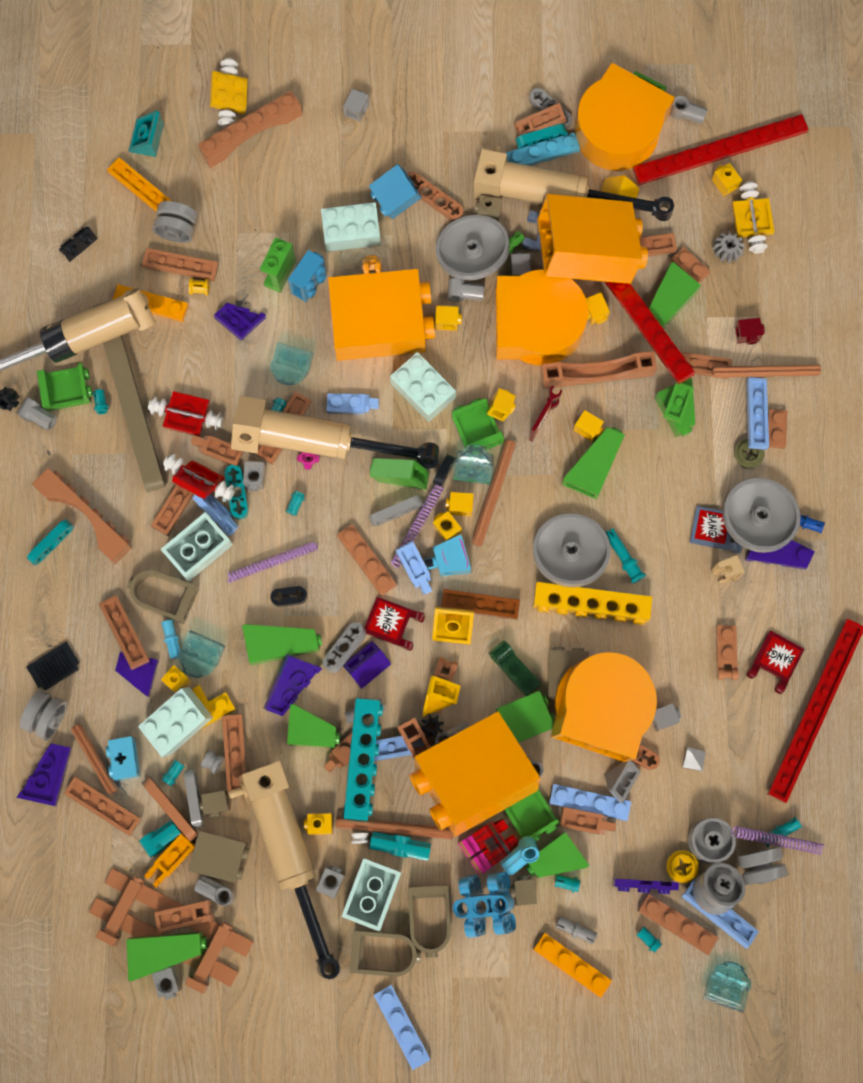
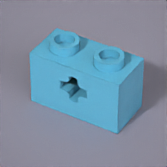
(130, 766)

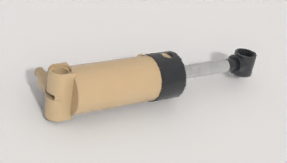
(88, 329)

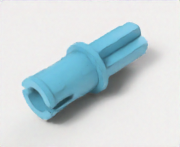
(171, 638)

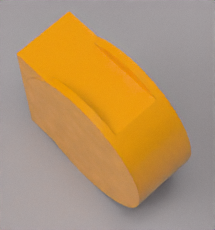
(621, 120)
(538, 318)
(605, 705)

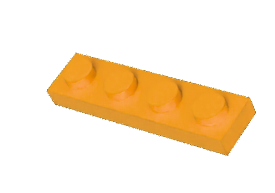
(137, 184)
(159, 304)
(572, 965)

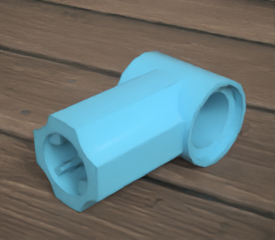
(521, 855)

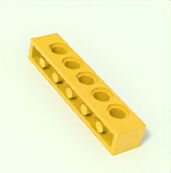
(641, 603)

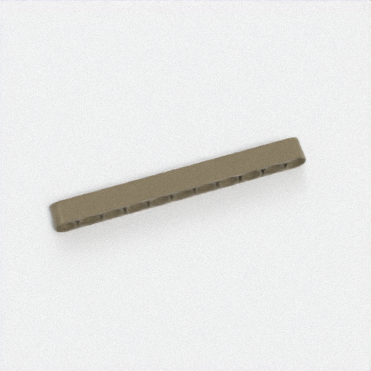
(134, 414)

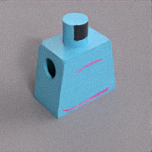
(450, 558)

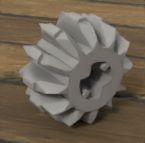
(728, 240)

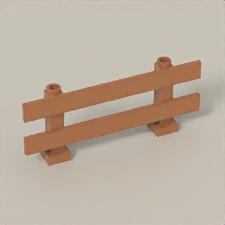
(119, 918)

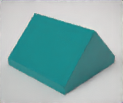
(147, 134)

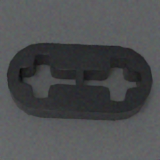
(444, 470)
(290, 601)

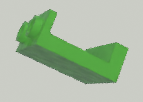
(278, 264)
(64, 388)
(476, 426)
(528, 716)
(532, 816)

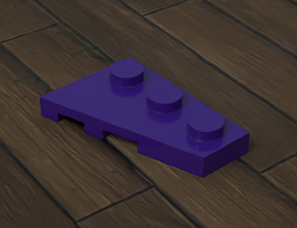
(791, 555)
(290, 681)
(48, 777)
(645, 886)

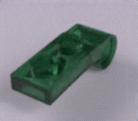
(514, 668)

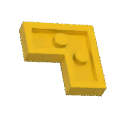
(217, 707)

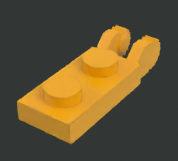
(371, 264)
(171, 858)

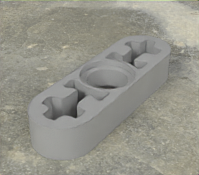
(537, 104)
(396, 511)
(357, 639)
(193, 798)

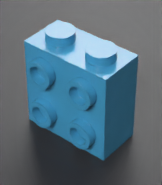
(394, 192)
(307, 276)

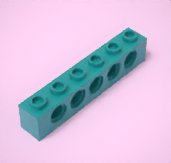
(352, 809)

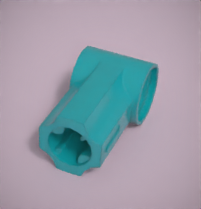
(155, 841)

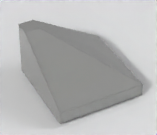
(694, 759)

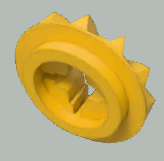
(690, 871)

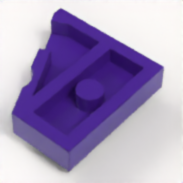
(238, 320)
(140, 677)

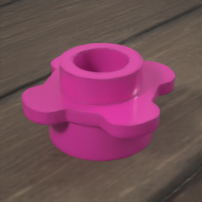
(308, 463)

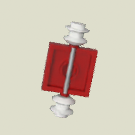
(186, 413)
(198, 478)

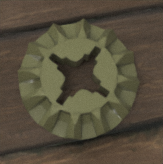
(740, 456)

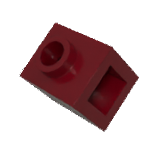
(749, 331)

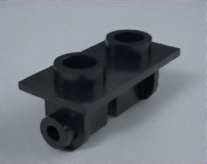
(81, 241)

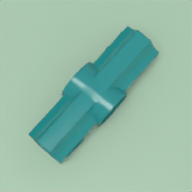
(400, 846)

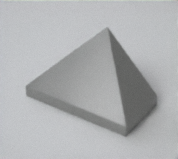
(621, 779)

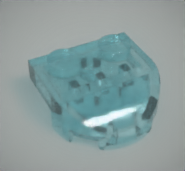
(290, 364)
(474, 465)
(200, 655)
(728, 986)

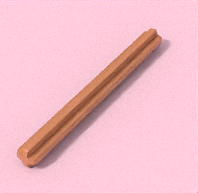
(766, 371)
(493, 493)
(394, 828)

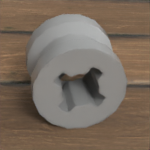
(212, 761)

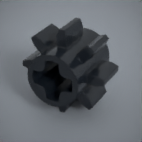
(8, 399)
(435, 721)

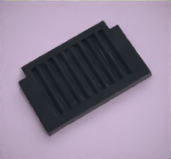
(53, 666)

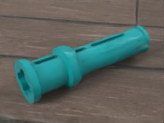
(629, 563)

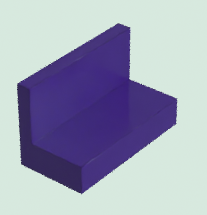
(367, 664)

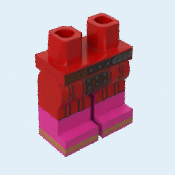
(495, 846)

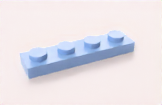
(757, 413)
(589, 802)
(729, 922)
(402, 1027)

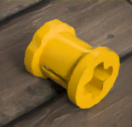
(198, 286)

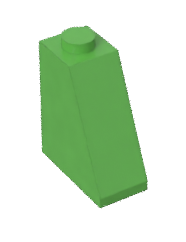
(688, 422)
(400, 473)
(310, 730)
(557, 858)

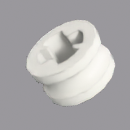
(359, 838)

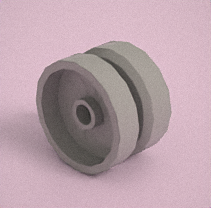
(175, 221)
(43, 715)
(700, 844)
(762, 865)
(719, 888)

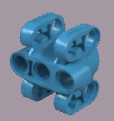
(498, 887)

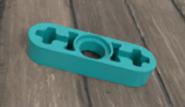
(541, 135)
(233, 506)
(50, 542)

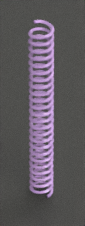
(418, 518)
(280, 559)
(768, 835)

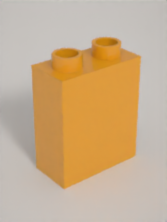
(590, 239)
(379, 314)
(474, 775)

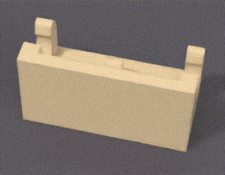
(730, 568)

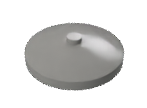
(472, 247)
(761, 515)
(571, 550)

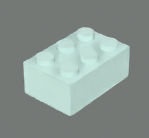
(350, 227)
(423, 387)
(196, 546)
(175, 722)
(371, 894)

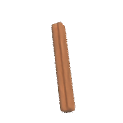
(94, 758)

